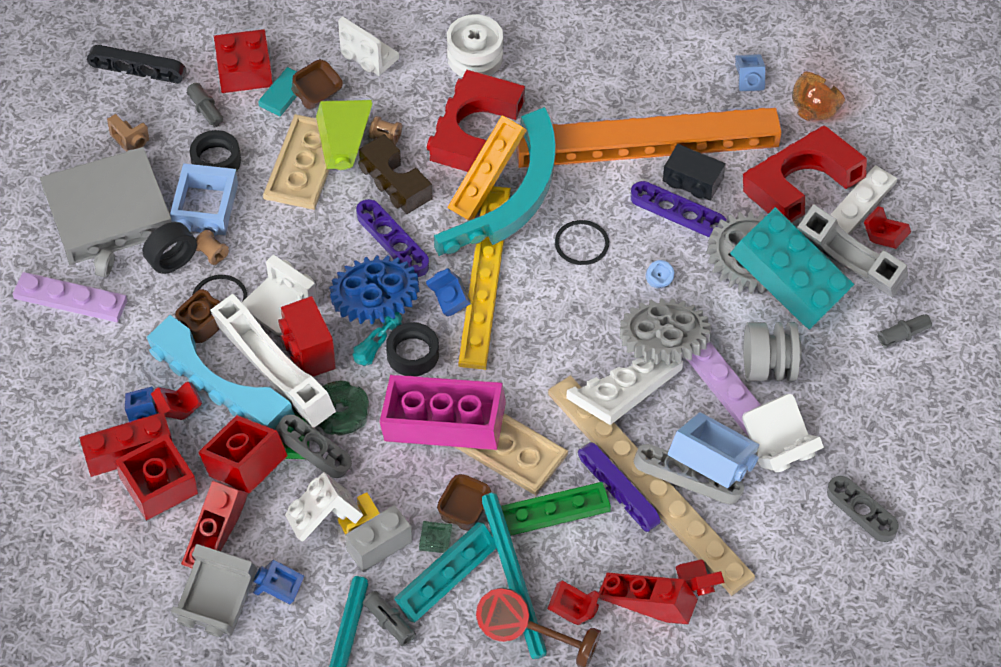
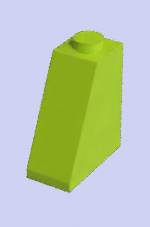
(341, 130)

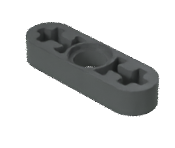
(335, 452)
(862, 497)

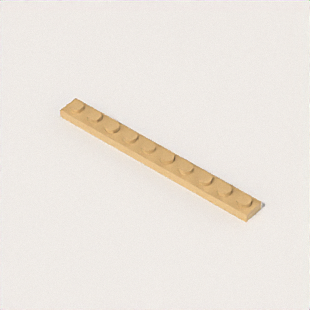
(659, 493)

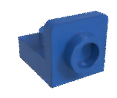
(449, 291)
(140, 404)
(278, 581)

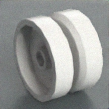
(475, 45)

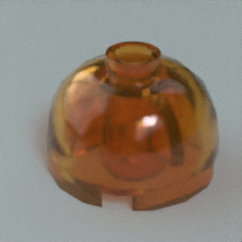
(815, 98)

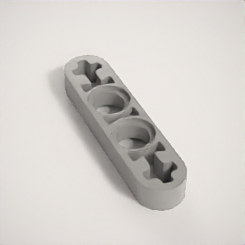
(685, 479)

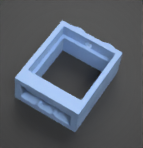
(211, 179)
(714, 450)

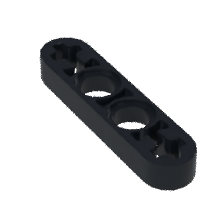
(109, 59)

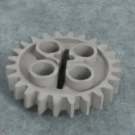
(720, 249)
(665, 331)

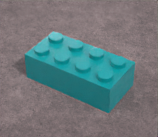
(791, 268)

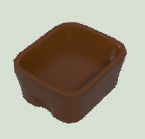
(316, 83)
(197, 315)
(463, 501)

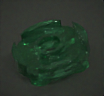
(356, 413)

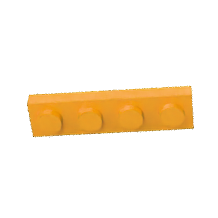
(487, 168)

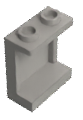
(215, 591)

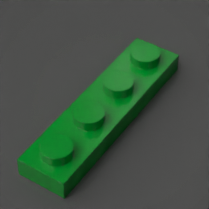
(556, 508)

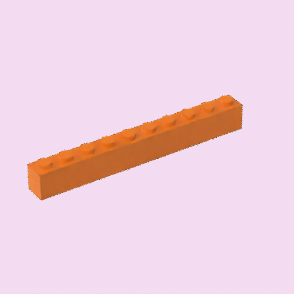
(659, 136)

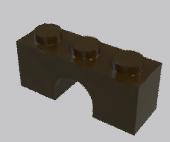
(405, 189)

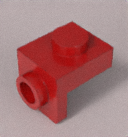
(884, 230)
(177, 403)
(697, 577)
(573, 604)

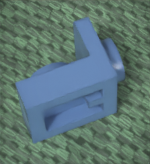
(751, 72)

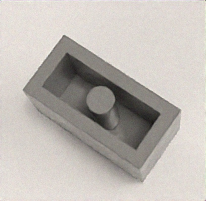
(378, 538)

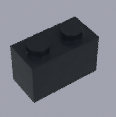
(693, 172)

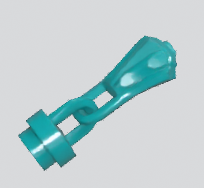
(365, 351)

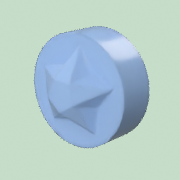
(659, 274)

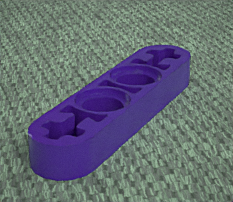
(675, 213)
(395, 236)
(619, 486)

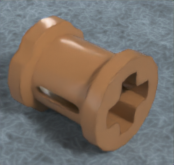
(378, 126)
(211, 247)

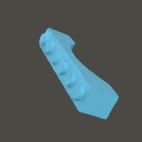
(176, 346)

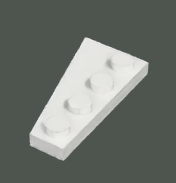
(623, 388)

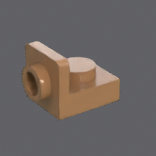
(125, 135)

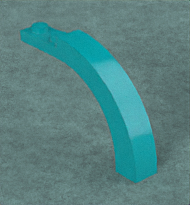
(524, 202)

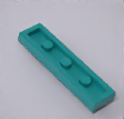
(445, 572)

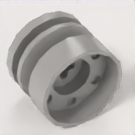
(776, 351)

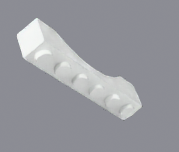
(290, 381)

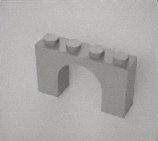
(877, 269)

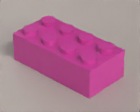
(443, 412)

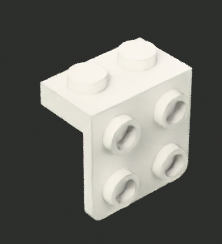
(279, 289)
(780, 434)

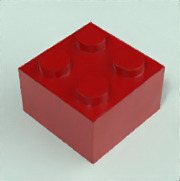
(243, 61)
(307, 337)
(243, 454)
(156, 476)

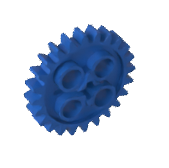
(374, 289)

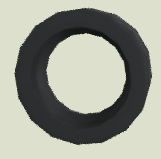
(213, 139)
(163, 238)
(417, 367)

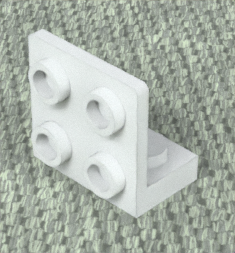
(365, 48)
(317, 502)

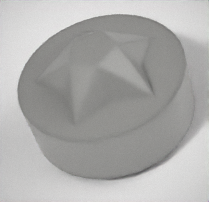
(104, 263)

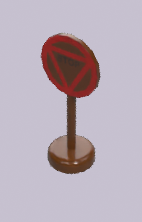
(505, 616)

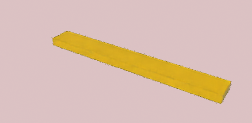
(482, 291)

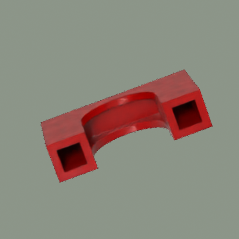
(472, 95)
(817, 151)

